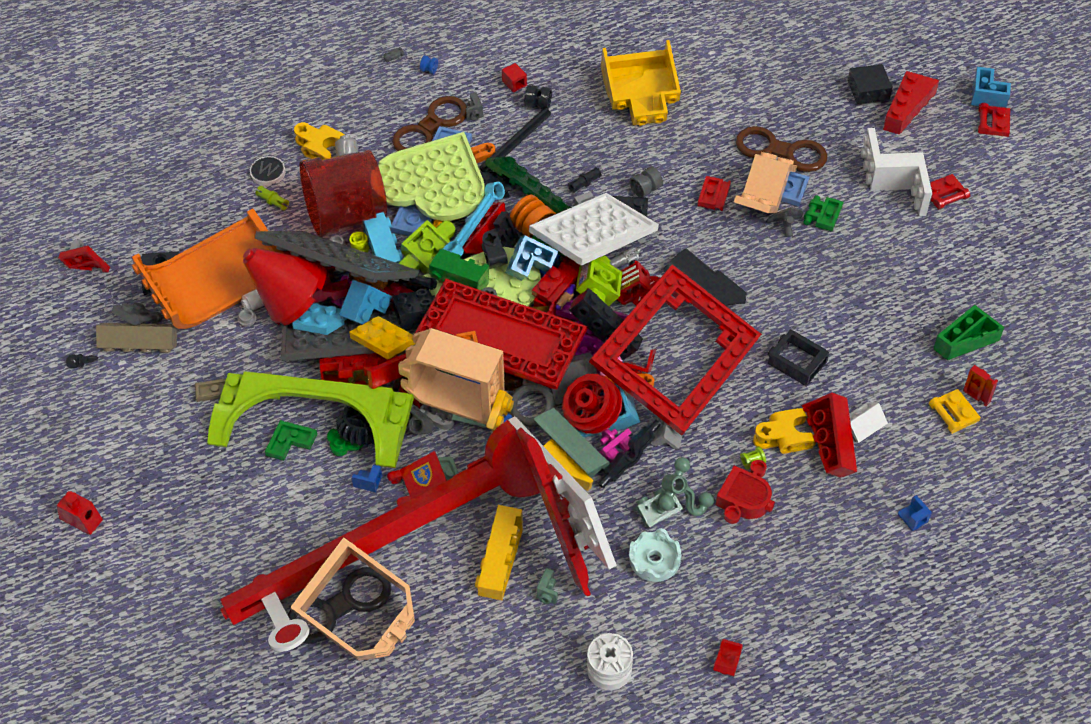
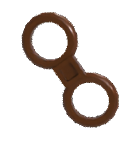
(431, 122)
(781, 148)

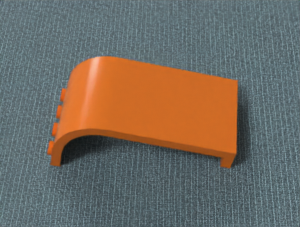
(206, 276)

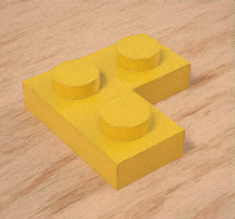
(501, 406)

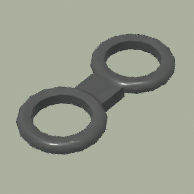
(529, 386)

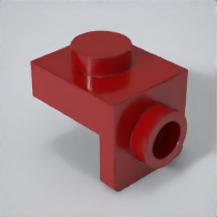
(728, 657)

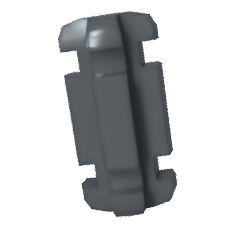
(393, 54)

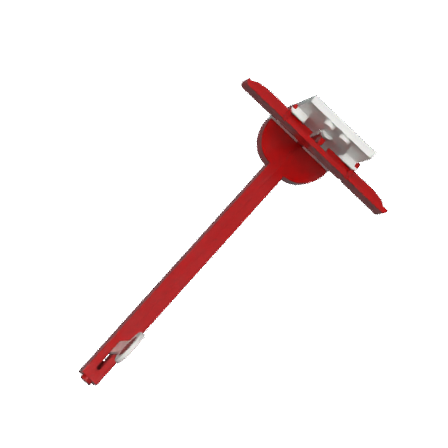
(511, 461)

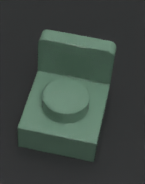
(545, 588)

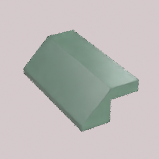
(571, 441)

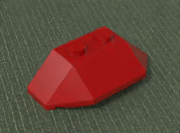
(474, 242)

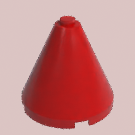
(284, 282)

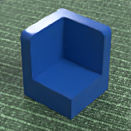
(368, 480)
(915, 514)

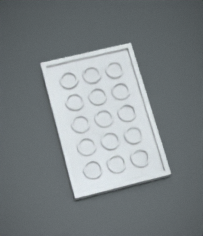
(593, 228)

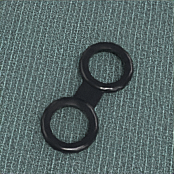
(344, 603)

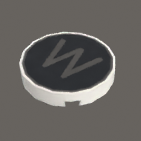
(267, 171)

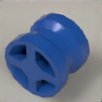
(429, 64)

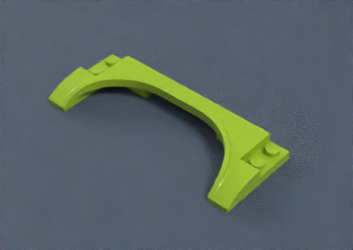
(381, 407)

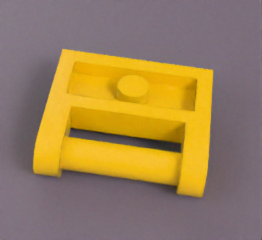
(959, 407)

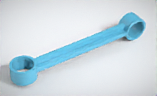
(456, 245)

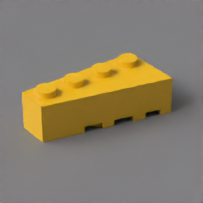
(500, 553)

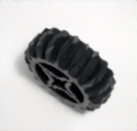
(354, 427)

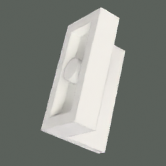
(866, 420)

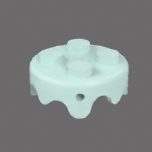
(658, 544)

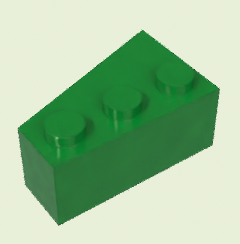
(450, 266)
(968, 333)

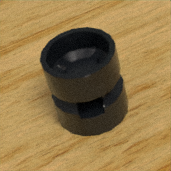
(532, 97)

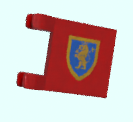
(419, 476)

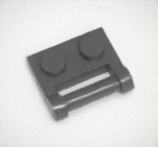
(136, 313)

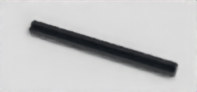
(519, 136)

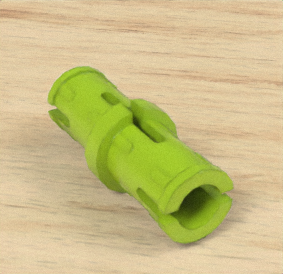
(272, 197)

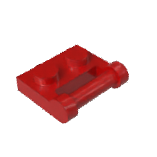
(1000, 120)
(946, 186)

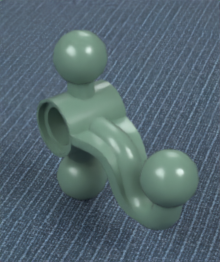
(667, 501)

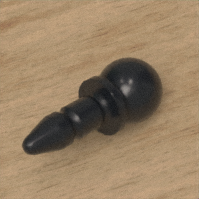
(74, 361)

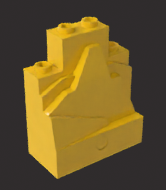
(642, 83)

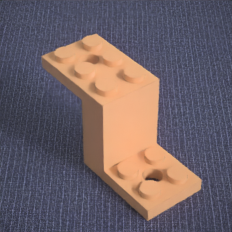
(766, 182)

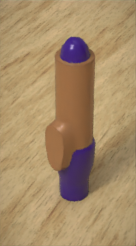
(566, 297)

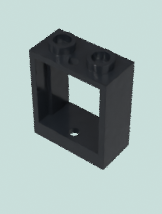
(789, 368)

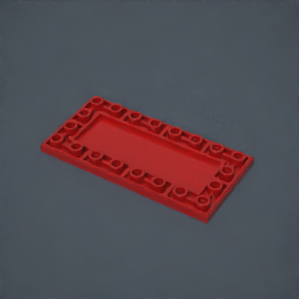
(532, 341)

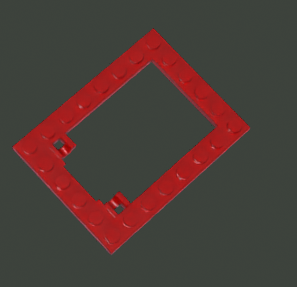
(683, 289)

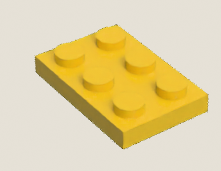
(382, 337)

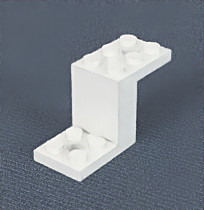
(896, 172)

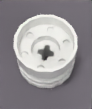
(609, 672)

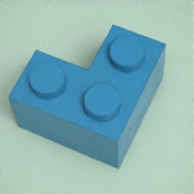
(989, 91)
(529, 254)
(362, 301)

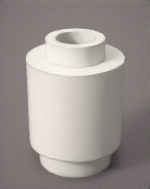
(252, 301)

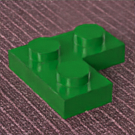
(288, 435)

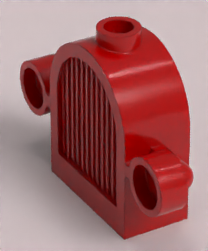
(745, 493)

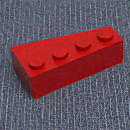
(910, 98)
(833, 433)

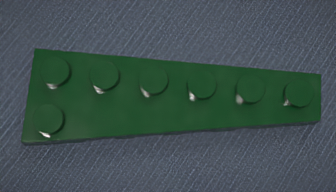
(530, 184)

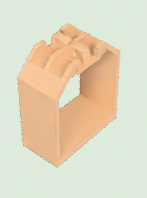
(457, 357)
(394, 633)

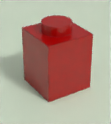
(514, 77)

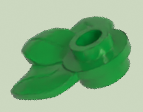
(338, 445)

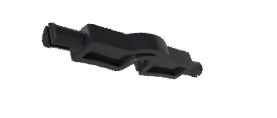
(623, 461)

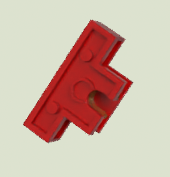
(350, 368)

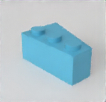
(381, 239)

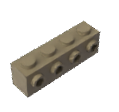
(136, 337)

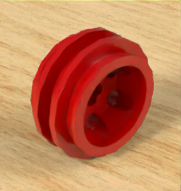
(589, 388)

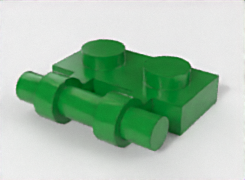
(828, 215)

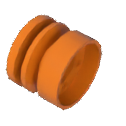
(527, 212)

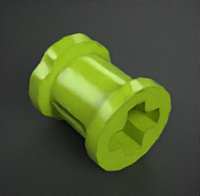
(748, 458)

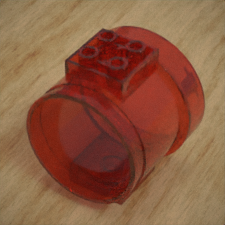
(342, 191)

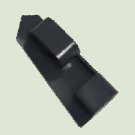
(712, 281)

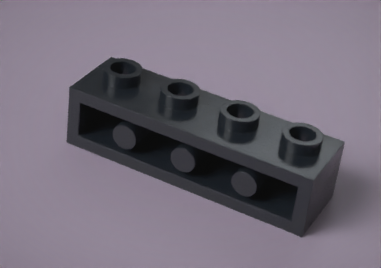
(600, 319)

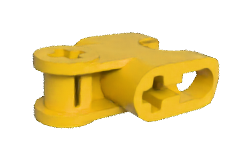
(315, 140)
(782, 433)

